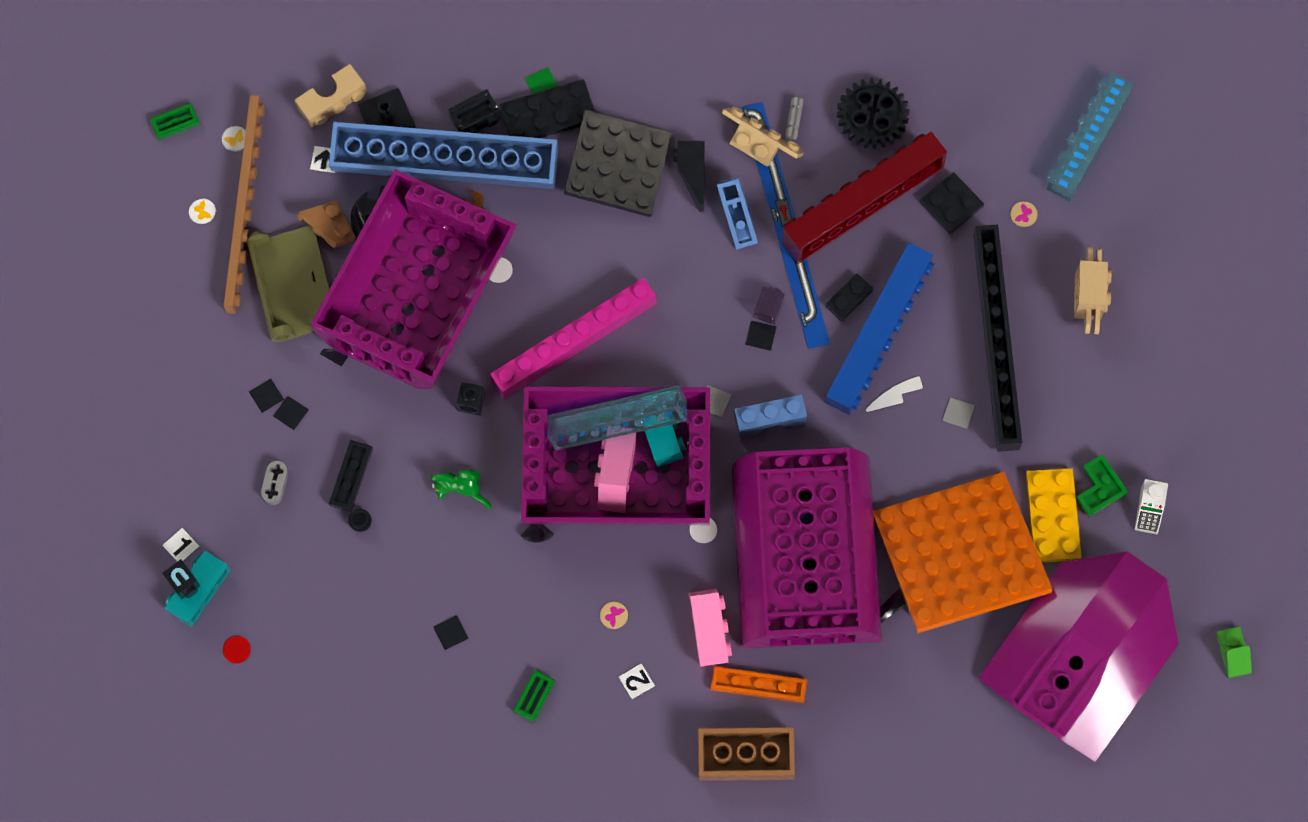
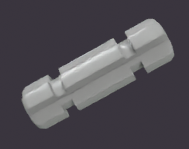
(794, 118)

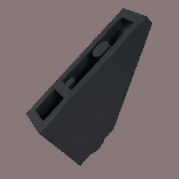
(690, 162)

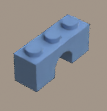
(755, 418)

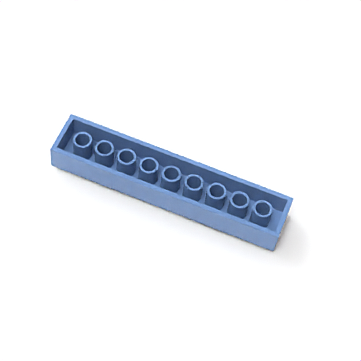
(444, 155)

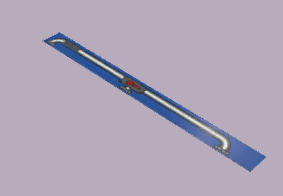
(781, 213)

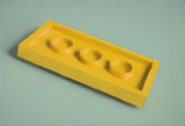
(1053, 514)

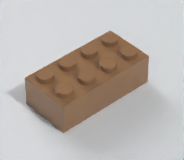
(746, 754)

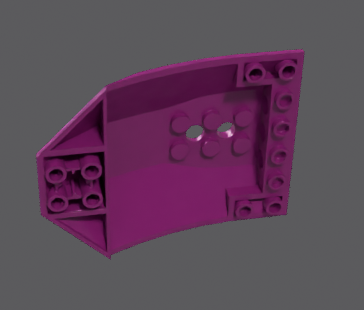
(1111, 616)

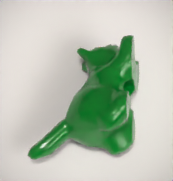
(463, 483)

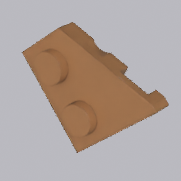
(329, 223)

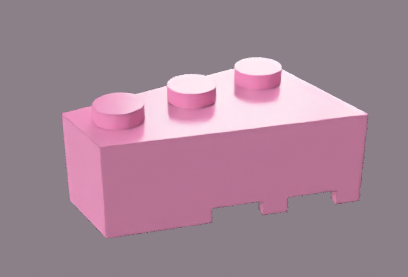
(615, 472)
(710, 627)

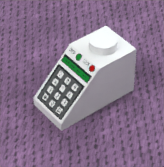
(1151, 506)

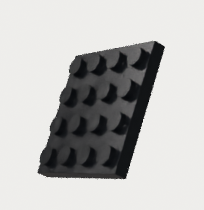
(617, 163)

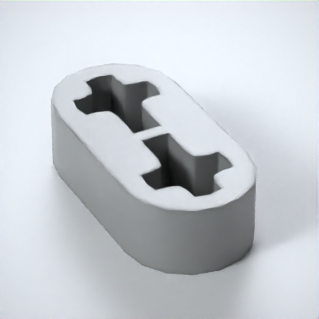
(269, 481)

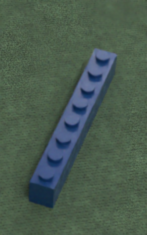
(879, 328)

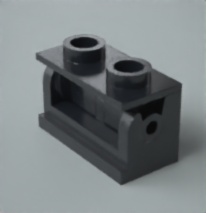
(475, 113)

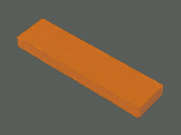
(758, 684)

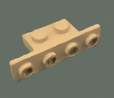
(758, 141)

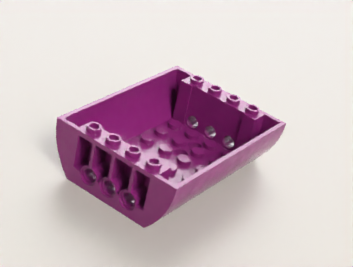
(387, 274)
(653, 498)
(776, 543)

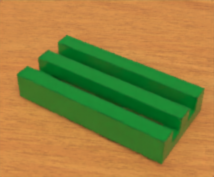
(178, 128)
(525, 714)

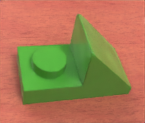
(1234, 652)

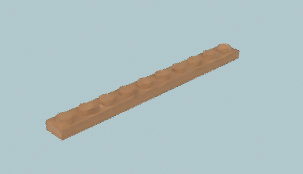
(243, 212)

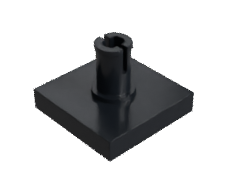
(387, 110)

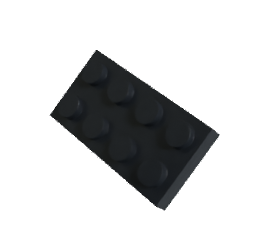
(547, 111)

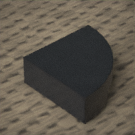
(537, 533)

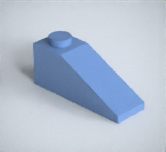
(737, 212)

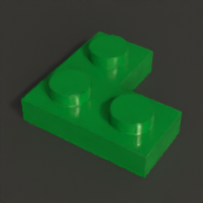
(1106, 486)

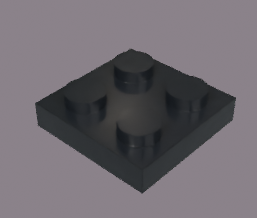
(952, 203)

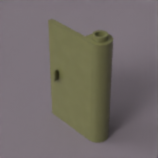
(286, 280)

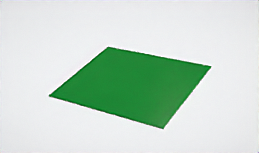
(541, 81)

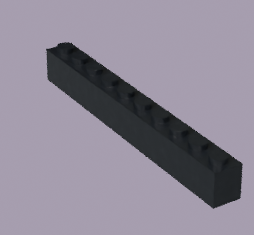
(997, 338)

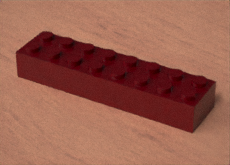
(863, 197)

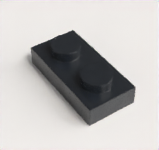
(849, 297)

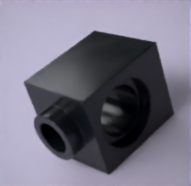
(470, 398)

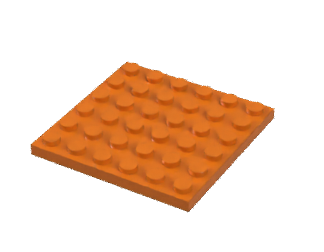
(961, 552)

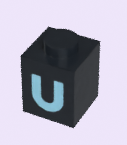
(181, 580)

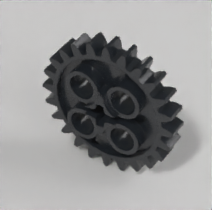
(892, 117)

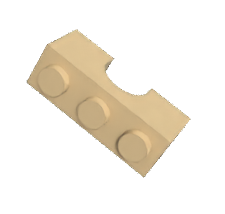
(318, 109)

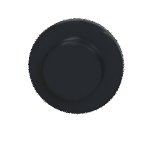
(360, 520)

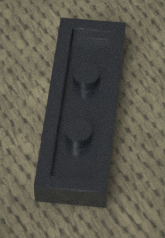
(350, 476)

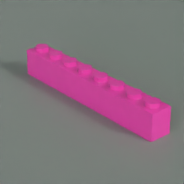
(573, 338)

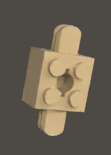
(1091, 290)

